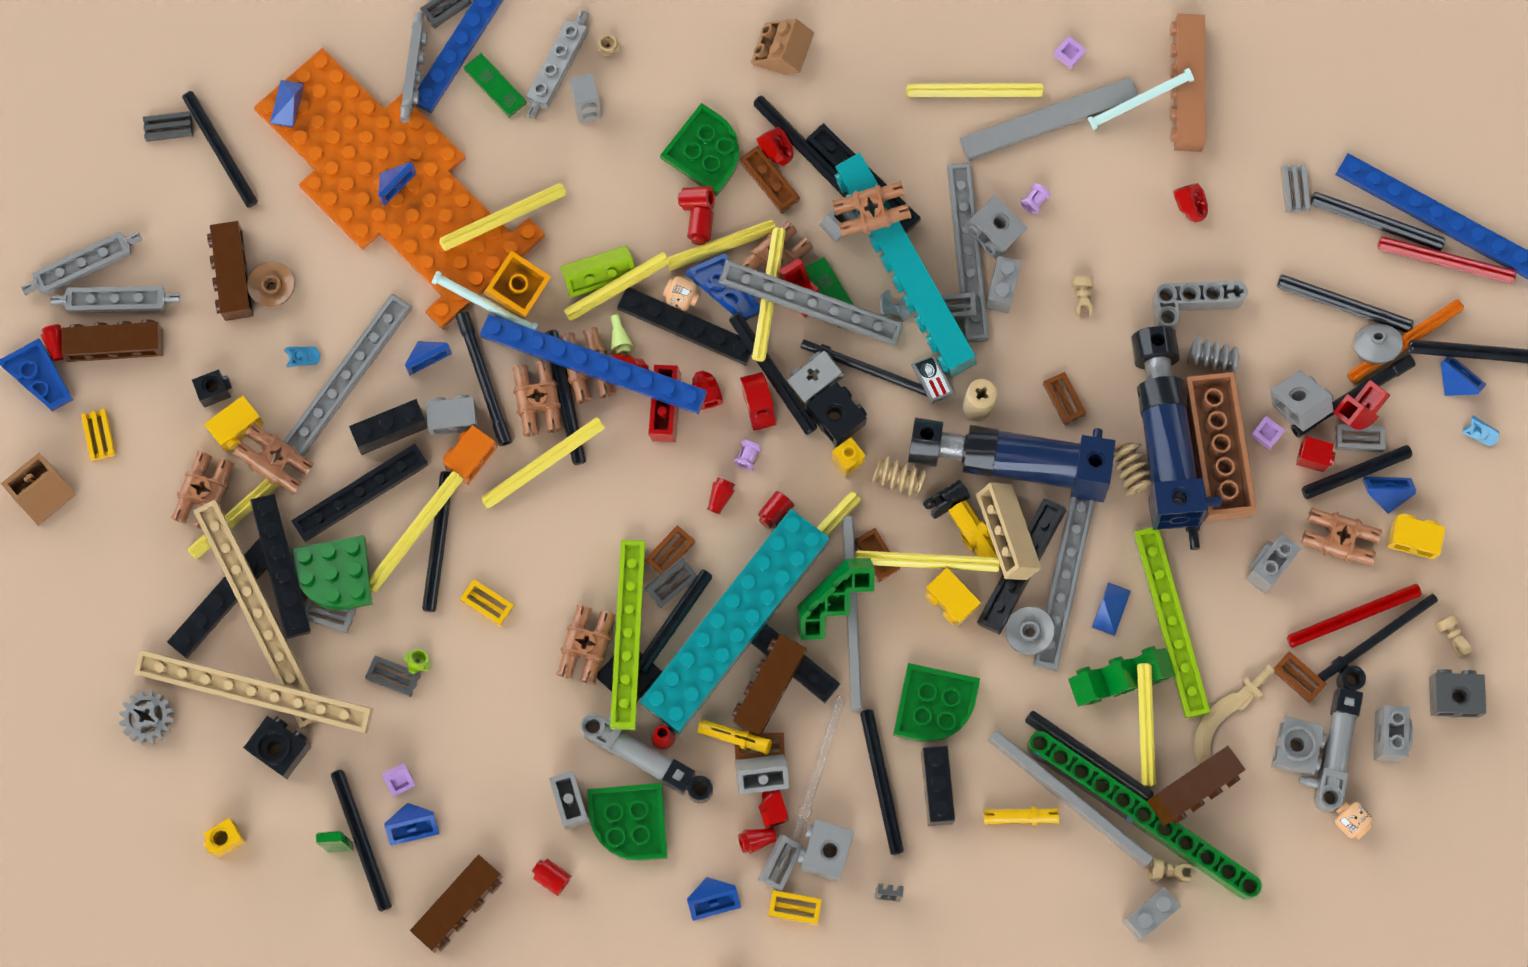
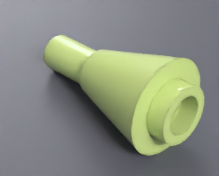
(620, 341)

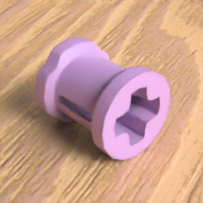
(1035, 198)
(747, 455)

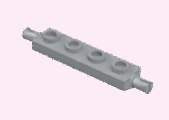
(557, 64)
(413, 74)
(82, 263)
(115, 299)

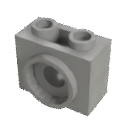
(992, 238)
(1302, 400)
(1272, 562)
(1392, 734)
(1310, 738)
(822, 835)

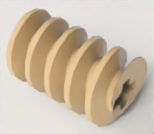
(979, 399)
(1131, 468)
(899, 476)

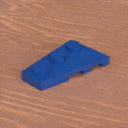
(707, 277)
(38, 374)

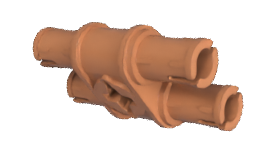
(877, 197)
(760, 254)
(578, 379)
(526, 402)
(262, 461)
(196, 481)
(1351, 529)
(579, 634)

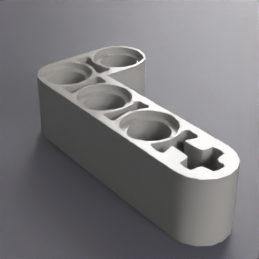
(1200, 299)

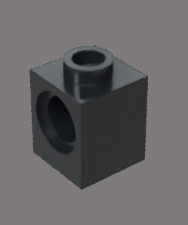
(202, 386)

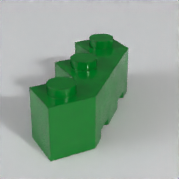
(833, 596)
(1119, 676)

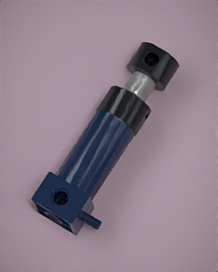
(991, 452)
(1176, 492)

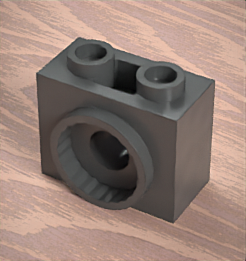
(1467, 684)

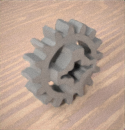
(142, 726)

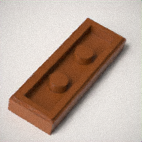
(769, 179)

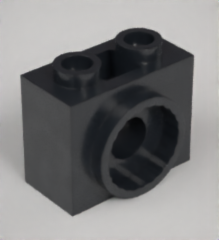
(837, 400)
(275, 732)

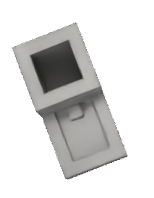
(831, 226)

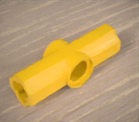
(973, 532)

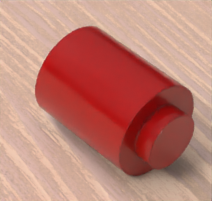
(696, 197)
(700, 225)
(775, 510)
(551, 876)

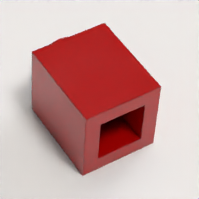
(1315, 454)

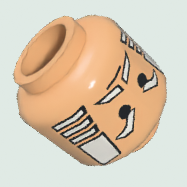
(681, 293)
(1353, 820)

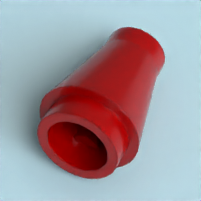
(53, 341)
(720, 495)
(663, 743)
(755, 839)

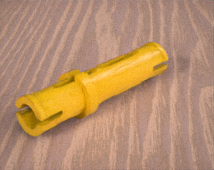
(761, 744)
(1021, 816)

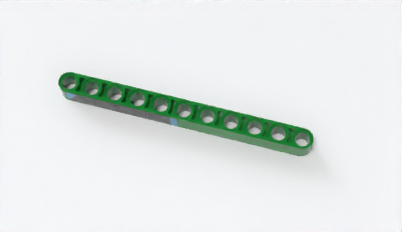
(1150, 827)

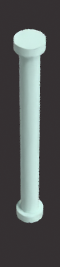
(1140, 99)
(481, 301)

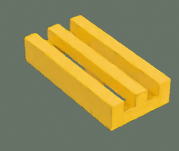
(85, 420)
(504, 613)
(816, 911)

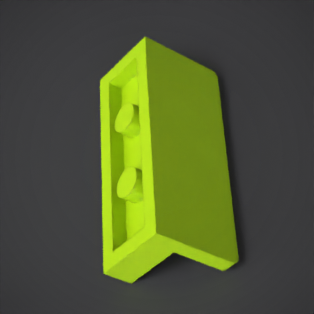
(596, 270)

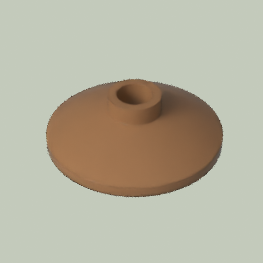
(266, 275)

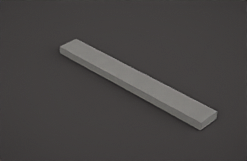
(1047, 119)
(967, 250)
(810, 302)
(348, 374)
(1065, 578)
(852, 623)
(1070, 799)

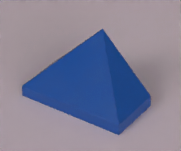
(287, 103)
(394, 180)
(426, 354)
(1459, 379)
(1389, 491)
(1111, 609)
(410, 824)
(712, 898)

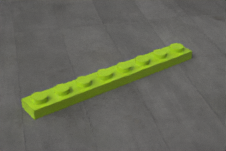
(1171, 622)
(627, 635)

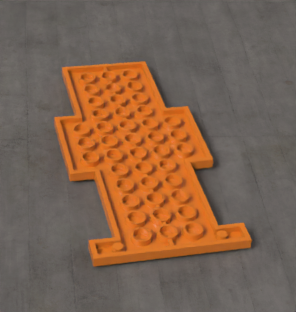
(353, 141)

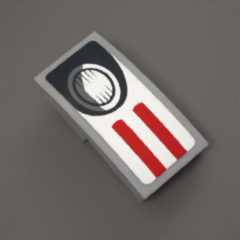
(932, 379)

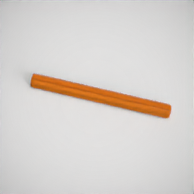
(1416, 333)

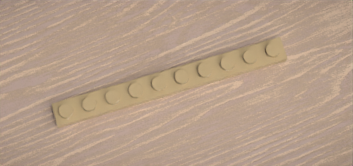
(251, 600)
(253, 691)

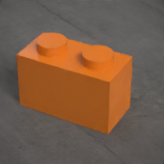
(469, 454)

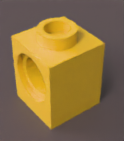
(848, 457)
(234, 840)

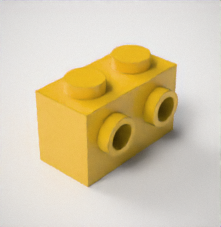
(232, 423)
(1416, 536)
(951, 597)

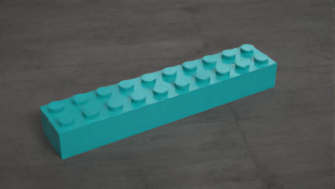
(911, 277)
(734, 621)

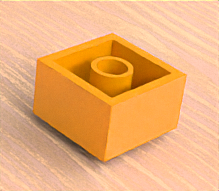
(517, 284)

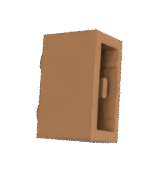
(783, 46)
(38, 489)

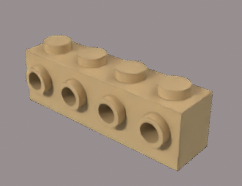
(1008, 531)

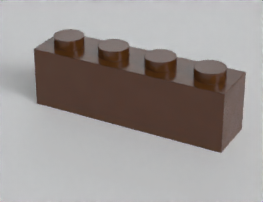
(230, 271)
(112, 341)
(770, 685)
(1196, 785)
(456, 904)

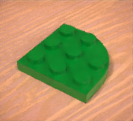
(704, 149)
(335, 573)
(934, 703)
(629, 820)

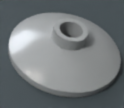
(1378, 350)
(1026, 619)

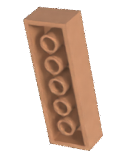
(1220, 445)

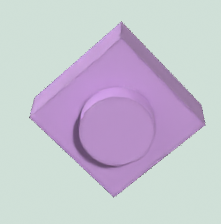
(1069, 52)
(1267, 433)
(398, 779)

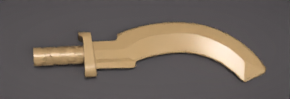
(1223, 709)

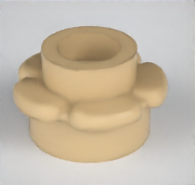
(607, 39)

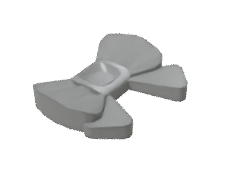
(886, 307)

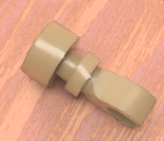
(1083, 283)
(1459, 643)
(1158, 869)

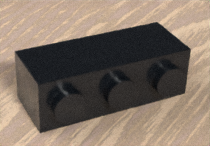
(388, 427)
(937, 786)

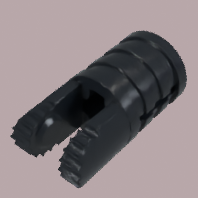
(947, 499)

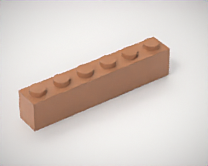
(1189, 97)

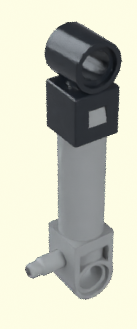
(1344, 711)
(669, 771)

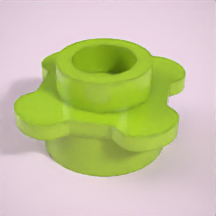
(417, 655)

